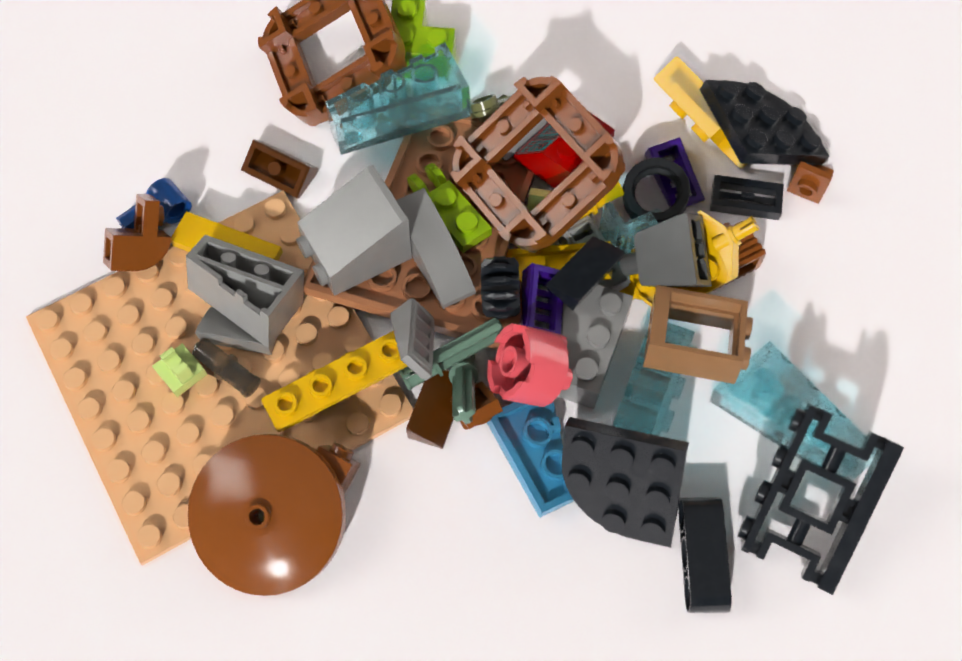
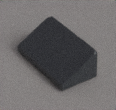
(584, 271)

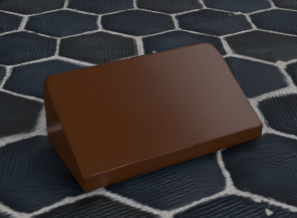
(278, 168)
(432, 412)

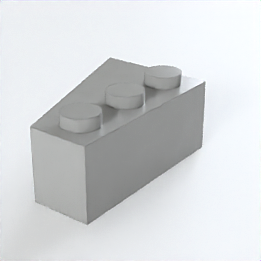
(245, 286)
(592, 339)

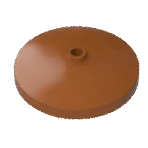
(300, 508)

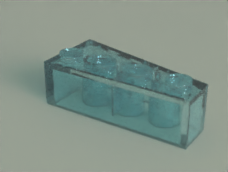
(400, 102)
(651, 390)
(768, 398)

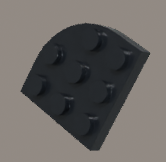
(762, 125)
(625, 478)

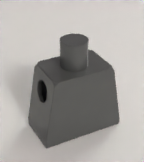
(670, 254)

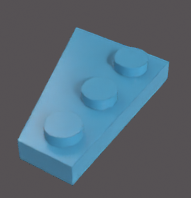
(534, 450)

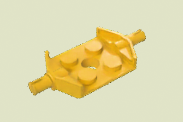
(722, 254)

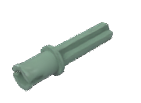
(456, 351)
(463, 380)

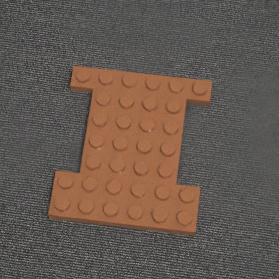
(405, 281)

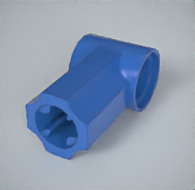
(170, 197)

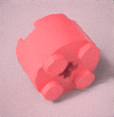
(529, 365)

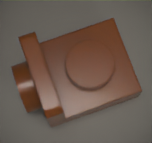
(486, 406)

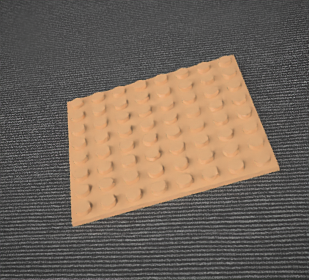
(157, 443)

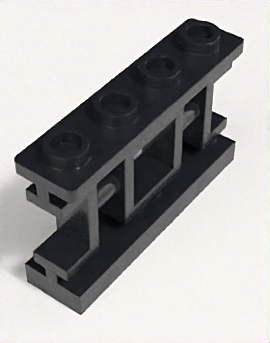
(851, 511)

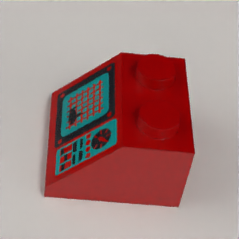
(550, 155)

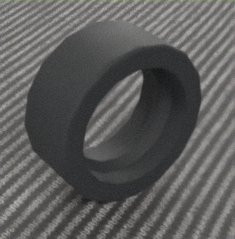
(661, 167)

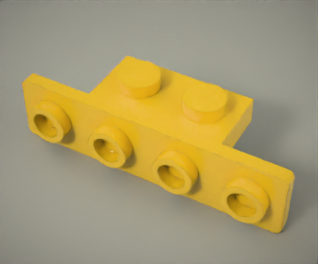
(683, 88)
(333, 382)

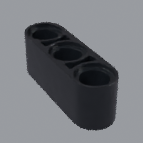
(704, 555)

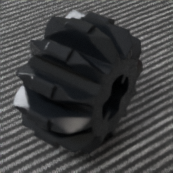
(500, 287)

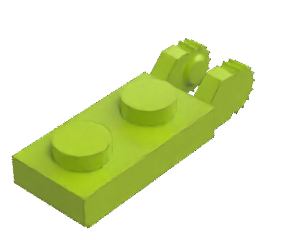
(459, 216)

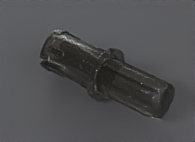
(226, 367)

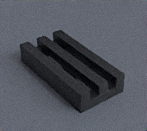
(746, 203)

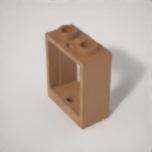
(702, 310)

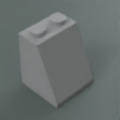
(355, 233)

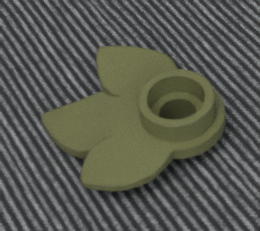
(486, 106)

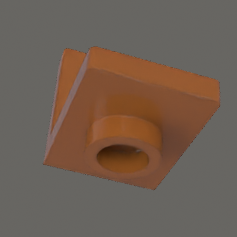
(810, 181)

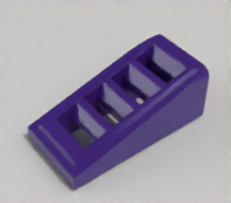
(676, 149)
(531, 278)

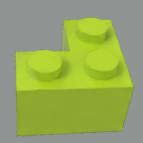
(417, 37)

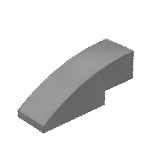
(435, 250)

